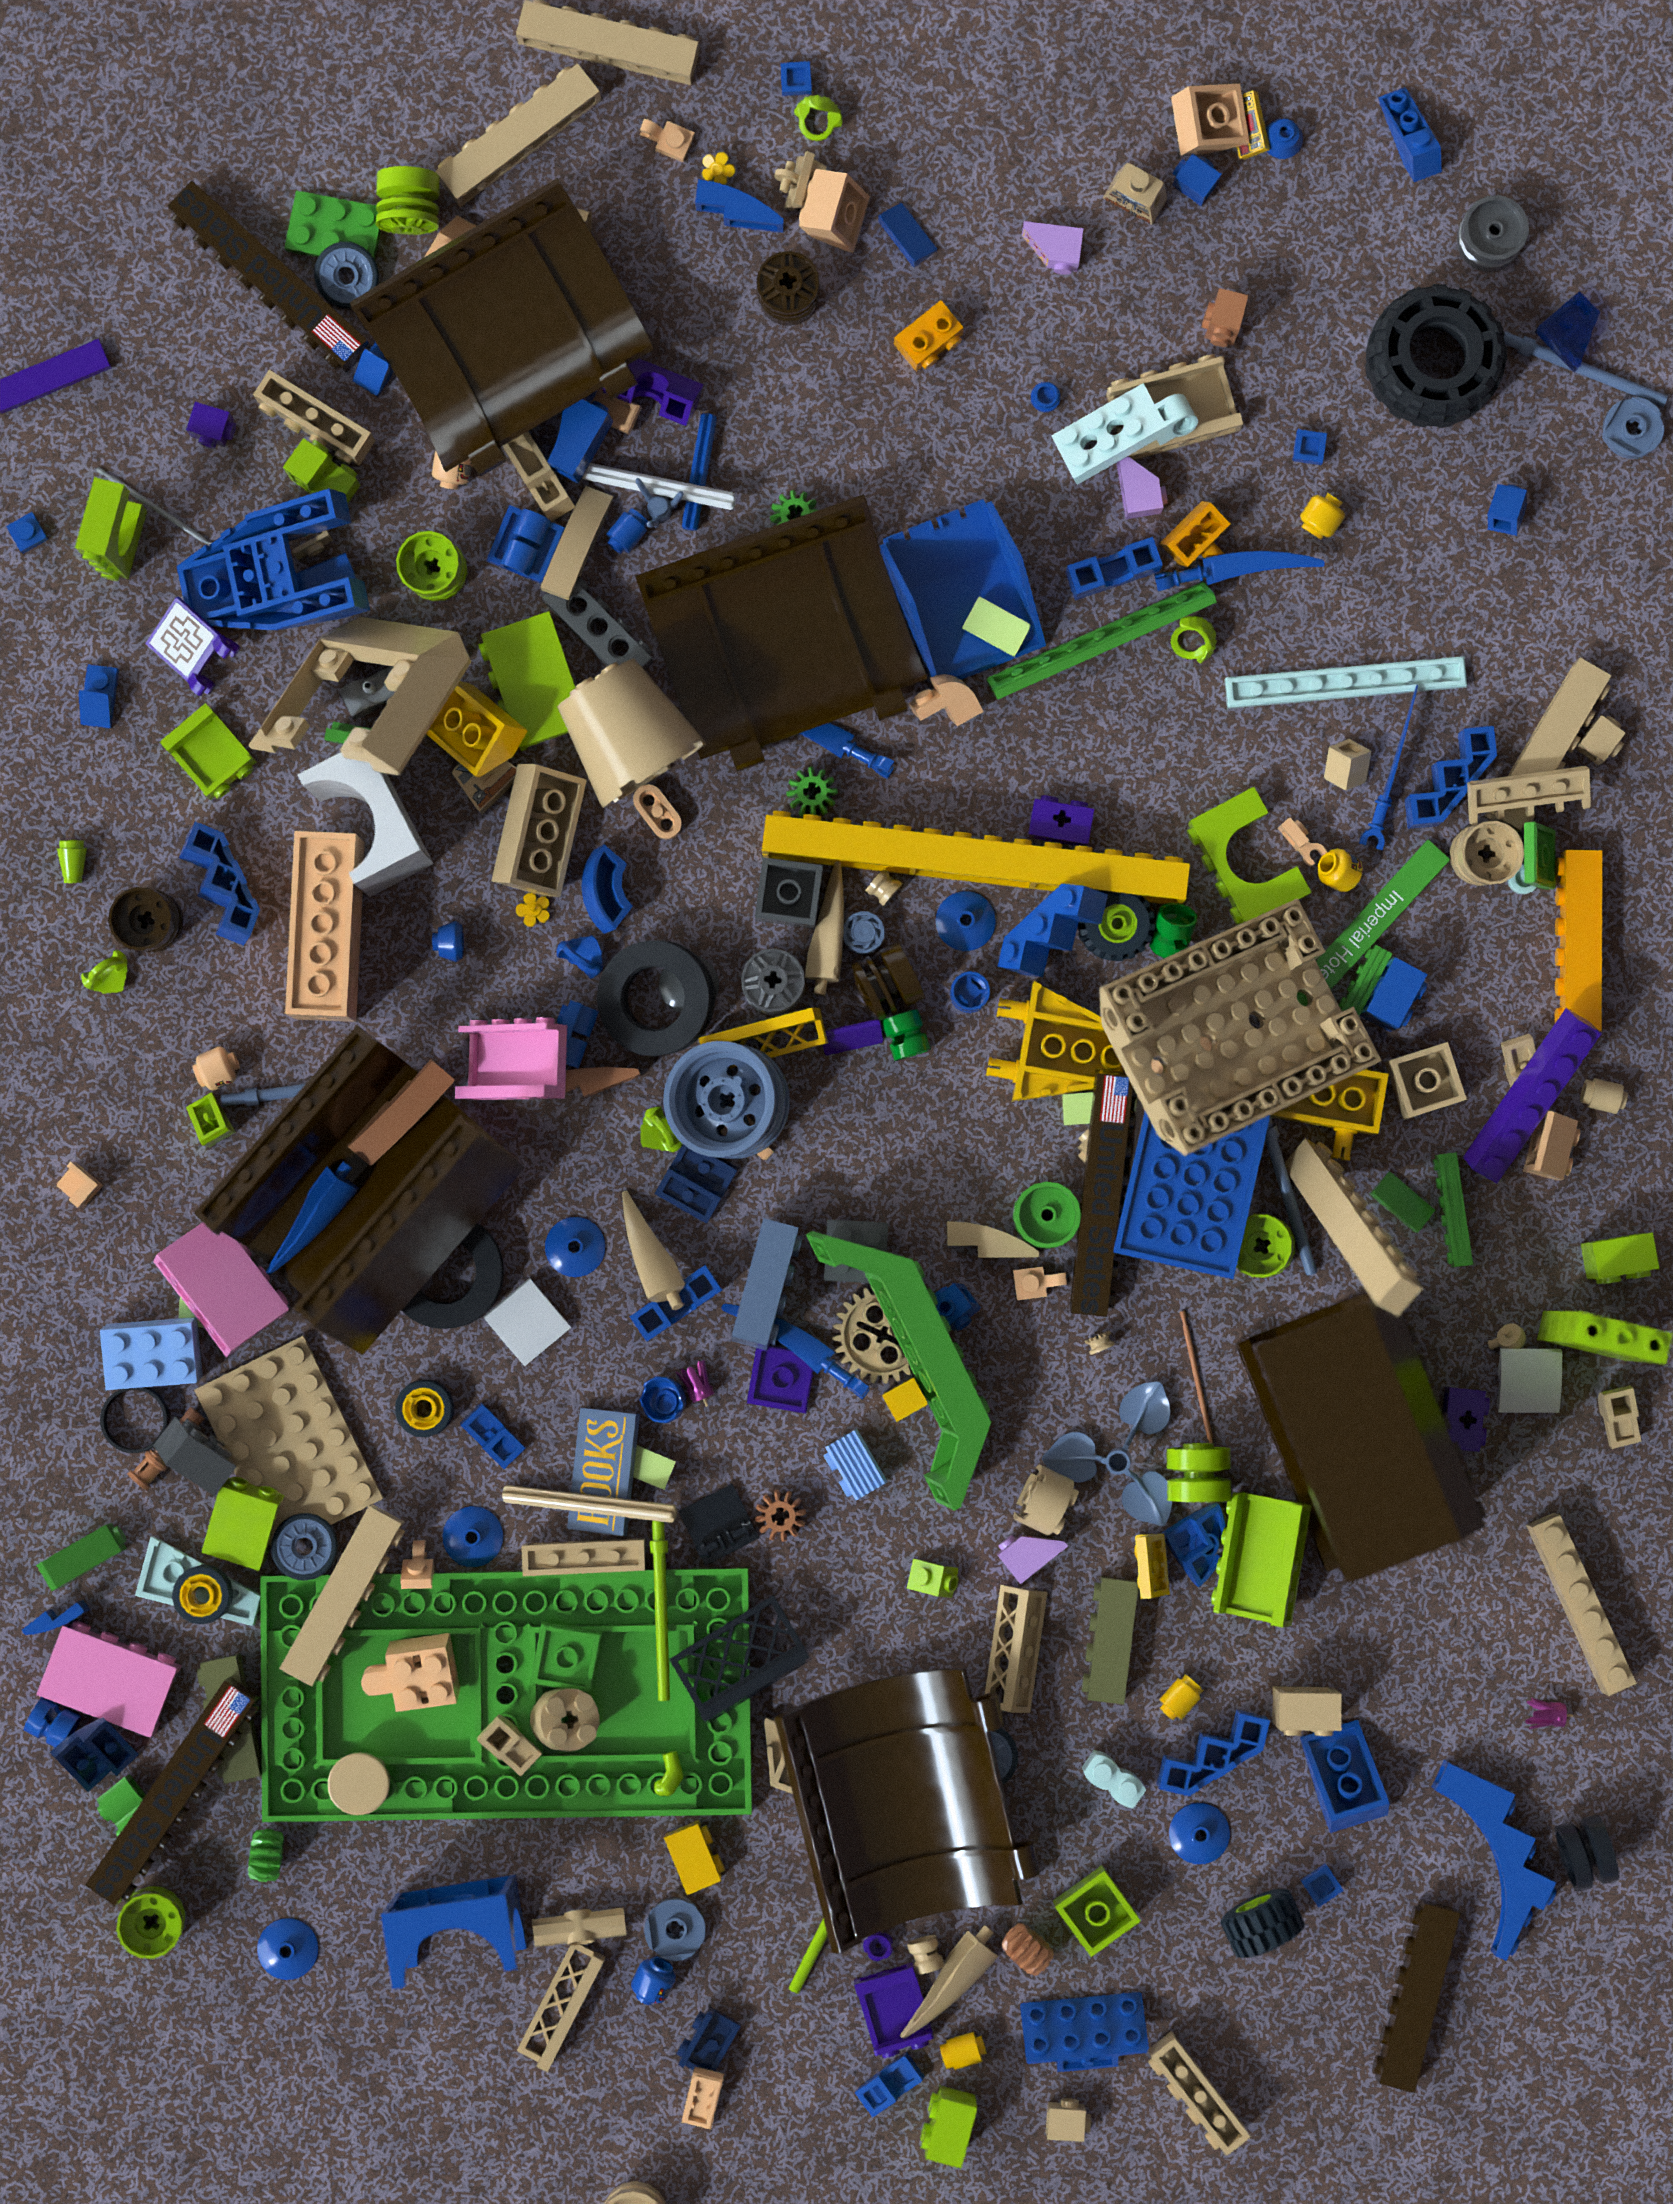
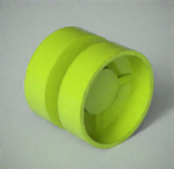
(1198, 1464)

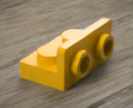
(1152, 1565)

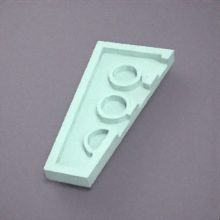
(166, 1563)

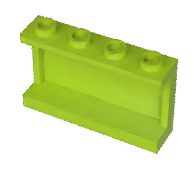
(530, 675)
(1261, 1558)

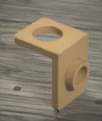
(312, 546)

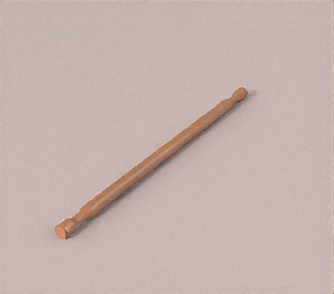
(1196, 1377)

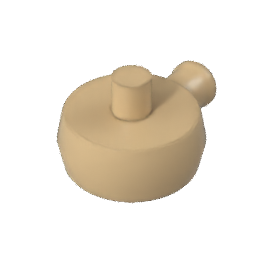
(1508, 1337)

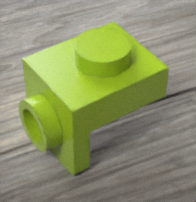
(933, 1578)

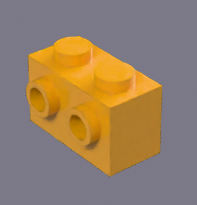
(929, 337)

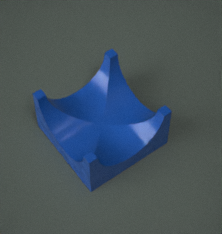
(480, 1906)

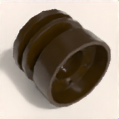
(786, 305)
(128, 917)
(888, 981)

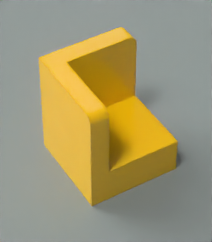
(904, 1399)

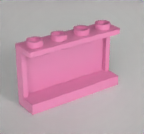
(515, 1060)
(221, 1286)
(108, 1678)

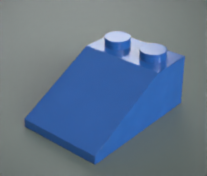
(1345, 1777)

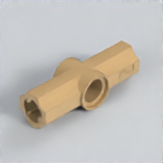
(579, 1927)

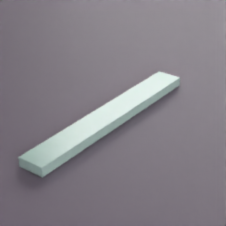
(1345, 682)

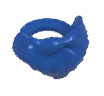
(584, 953)

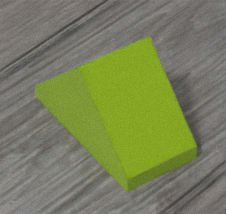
(209, 1120)

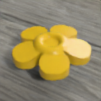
(717, 169)
(533, 909)

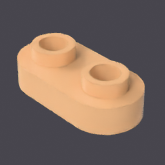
(658, 812)

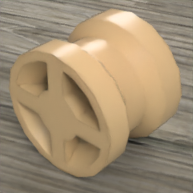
(883, 887)

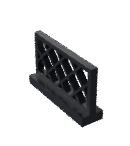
(754, 1682)

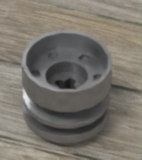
(785, 995)

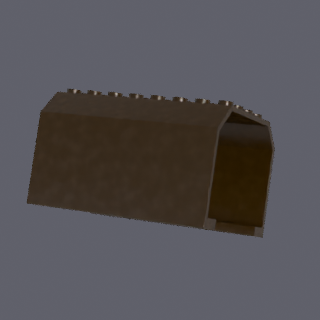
(408, 1203)
(1362, 1437)

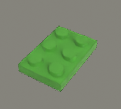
(326, 220)

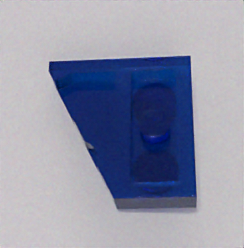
(1570, 330)

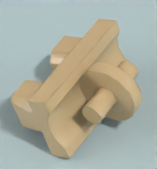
(797, 180)

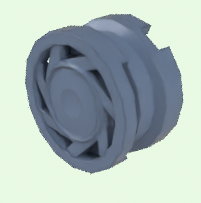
(863, 933)

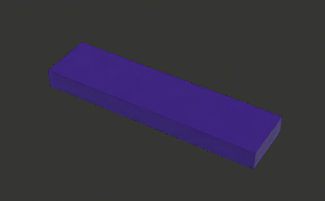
(52, 375)

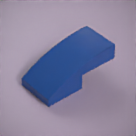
(492, 1435)
(49, 1620)
(889, 2084)

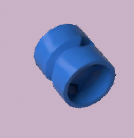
(969, 992)
(64, 1722)

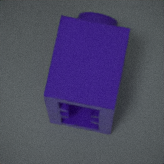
(1046, 829)
(1477, 1405)

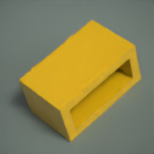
(694, 1857)

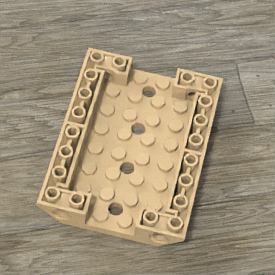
(1210, 995)

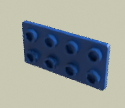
(1084, 2031)

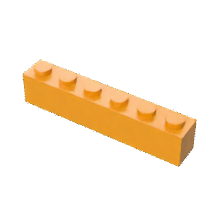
(1580, 934)

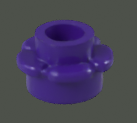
(878, 1953)

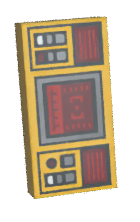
(1255, 126)

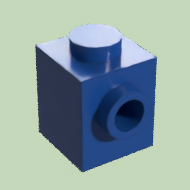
(1196, 178)
(1507, 509)

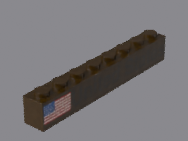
(268, 276)
(1102, 1193)
(172, 1792)

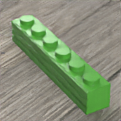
(1366, 980)
(1453, 1209)

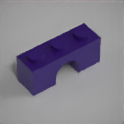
(674, 392)

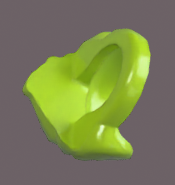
(819, 103)
(1205, 629)
(107, 975)
(657, 1133)

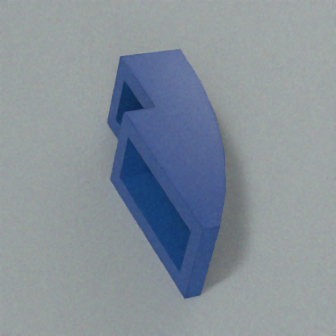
(738, 208)

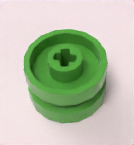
(1058, 1201)

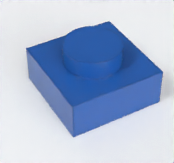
(796, 78)
(1309, 447)
(27, 532)
(1322, 1885)

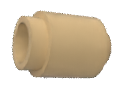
(1603, 1095)

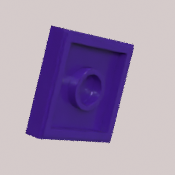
(780, 1380)

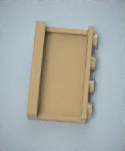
(1206, 391)

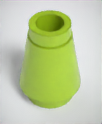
(72, 860)

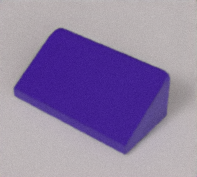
(853, 1037)

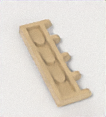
(1528, 791)

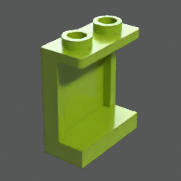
(209, 752)
(242, 1523)

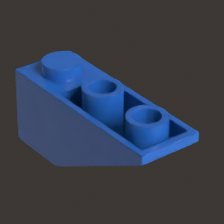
(1411, 134)

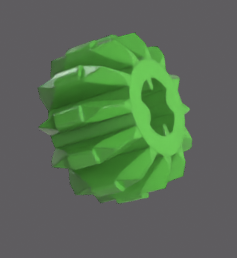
(783, 511)
(803, 786)
(266, 1855)

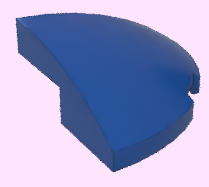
(1196, 1542)

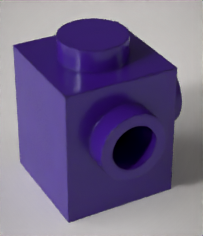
(210, 425)

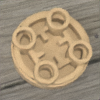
(359, 1783)

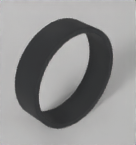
(103, 1419)

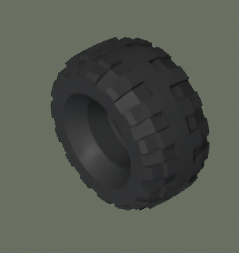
(1409, 391)

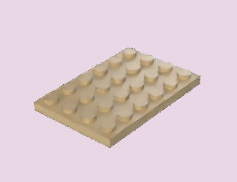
(290, 1434)

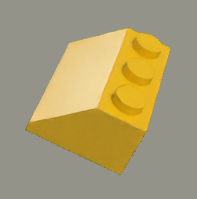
(476, 730)

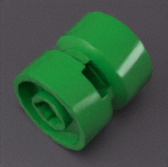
(1173, 929)
(906, 1035)

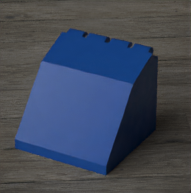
(942, 576)

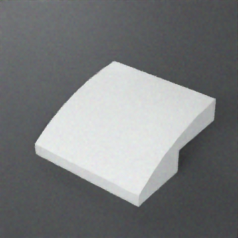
(527, 1321)
(1529, 1380)

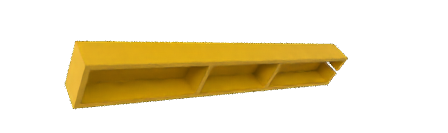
(971, 859)

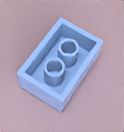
(151, 1353)

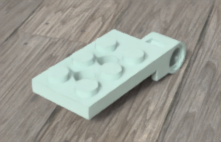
(1142, 425)

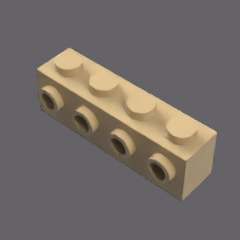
(314, 418)
(1198, 2092)

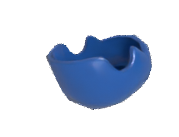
(663, 1399)

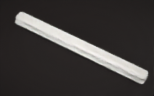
(660, 486)

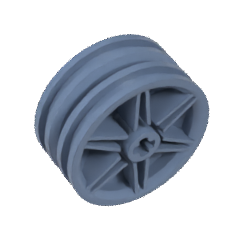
(685, 1093)

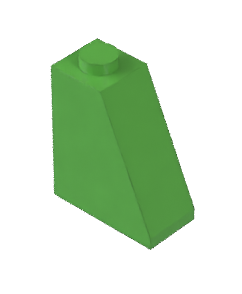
(82, 1556)

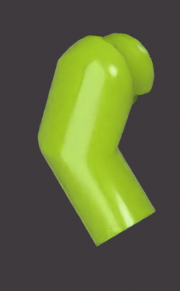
(672, 1777)

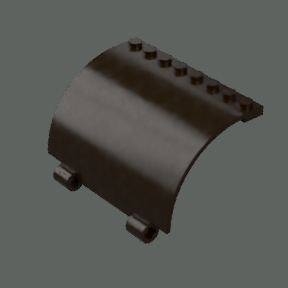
(505, 328)
(782, 631)
(902, 1802)

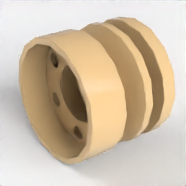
(1497, 839)

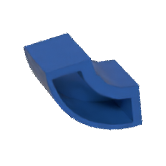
(603, 889)

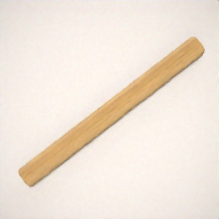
(589, 1503)

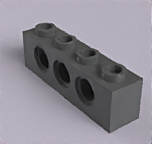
(597, 611)

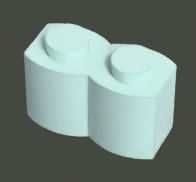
(1121, 1783)

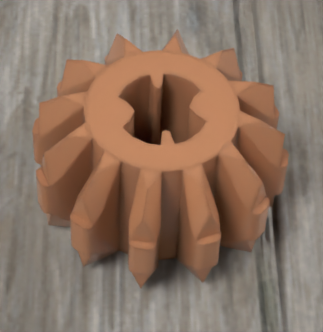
(788, 1522)
(1027, 1949)

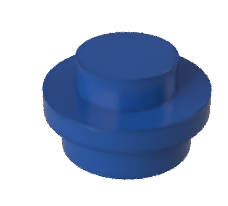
(1045, 397)

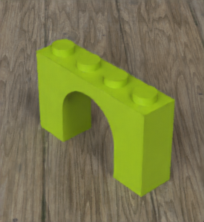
(110, 529)
(1212, 833)

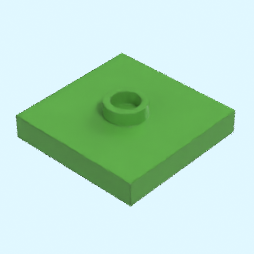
(1539, 856)
(566, 1657)

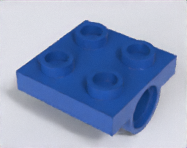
(525, 543)
(579, 1020)

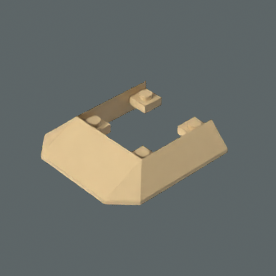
(423, 677)

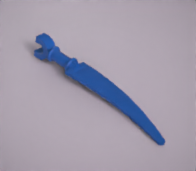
(1235, 564)
(840, 742)
(1384, 801)
(812, 1352)

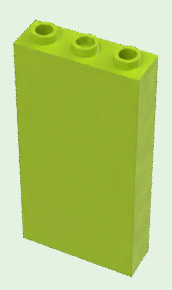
(1612, 1337)

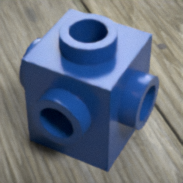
(956, 1305)

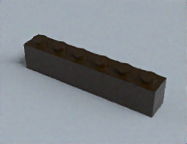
(1416, 1995)

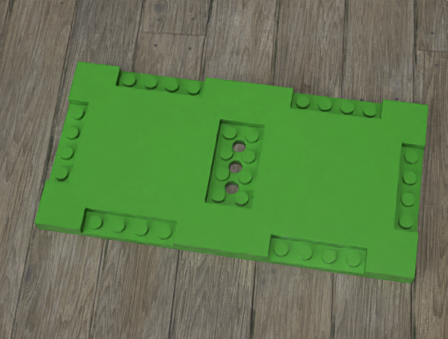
(434, 1751)

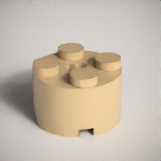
(1045, 1500)
(581, 1723)

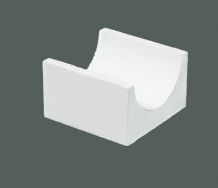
(396, 845)

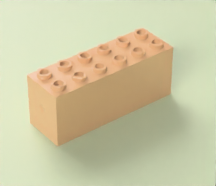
(324, 927)

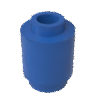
(627, 531)

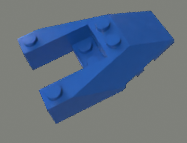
(251, 576)

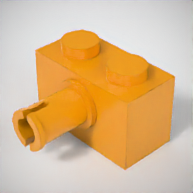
(1196, 535)

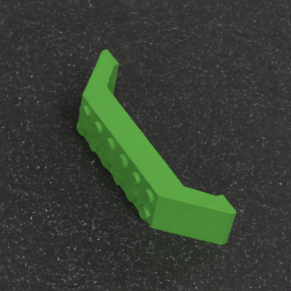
(930, 1355)

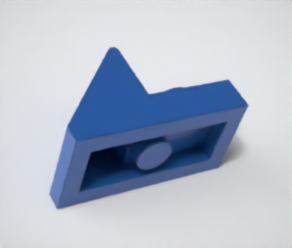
(373, 371)
(98, 696)

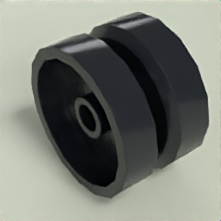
(1587, 1853)

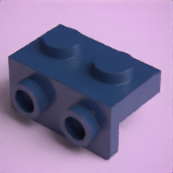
(709, 2041)

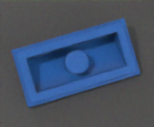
(907, 234)
(325, 572)

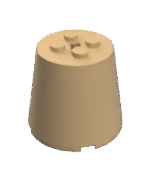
(625, 730)

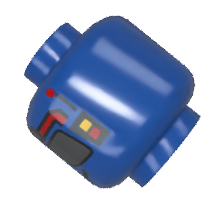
(653, 1980)

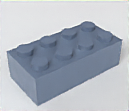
(765, 1284)

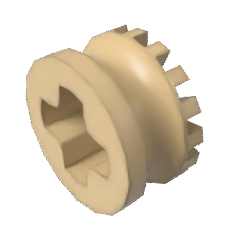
(1100, 1343)

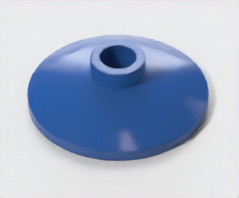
(961, 936)
(590, 1252)
(488, 1533)
(1190, 1820)
(287, 1933)

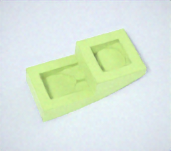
(652, 1467)

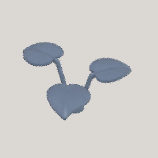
(1074, 1456)

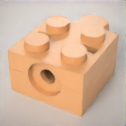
(416, 1672)

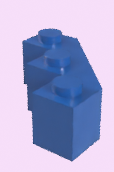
(1450, 778)
(222, 882)
(1050, 926)
(1214, 1755)

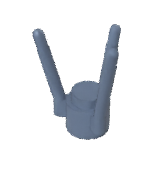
(658, 507)

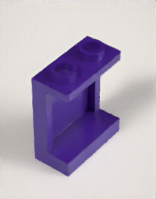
(888, 2005)

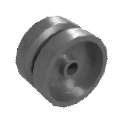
(1489, 216)

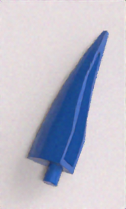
(321, 1206)

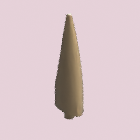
(827, 941)
(653, 1263)
(961, 1970)

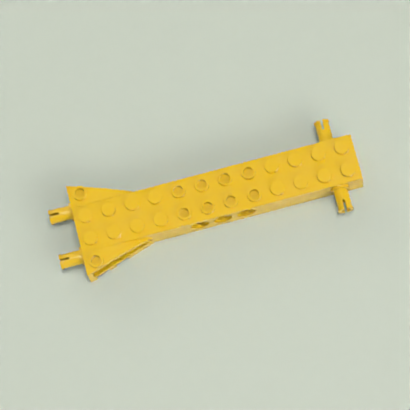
(1068, 1043)

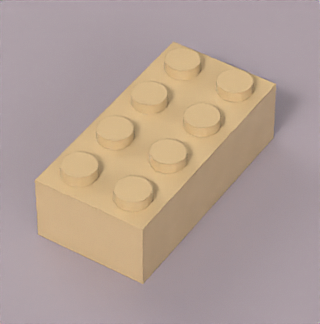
(539, 830)

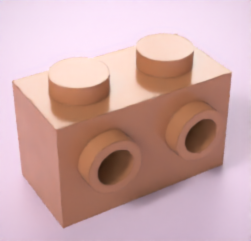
(1224, 317)

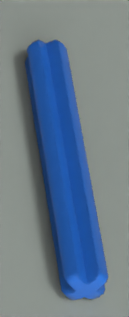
(700, 468)

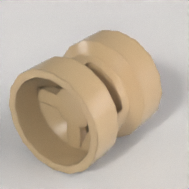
(925, 1954)

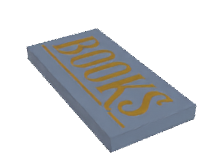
(604, 1465)

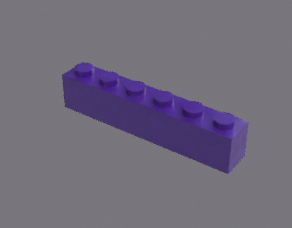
(1531, 1095)

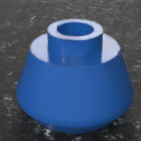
(1284, 138)
(449, 941)

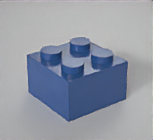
(1394, 995)

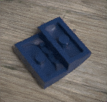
(696, 1183)
(94, 1753)

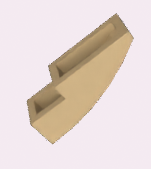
(538, 476)
(989, 1241)

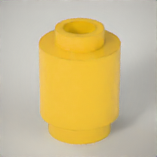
(1180, 1698)
(963, 2051)

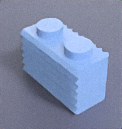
(855, 1465)

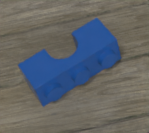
(1104, 573)
(659, 1315)

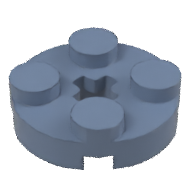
(1627, 411)
(664, 1942)

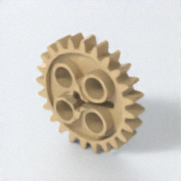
(869, 1359)

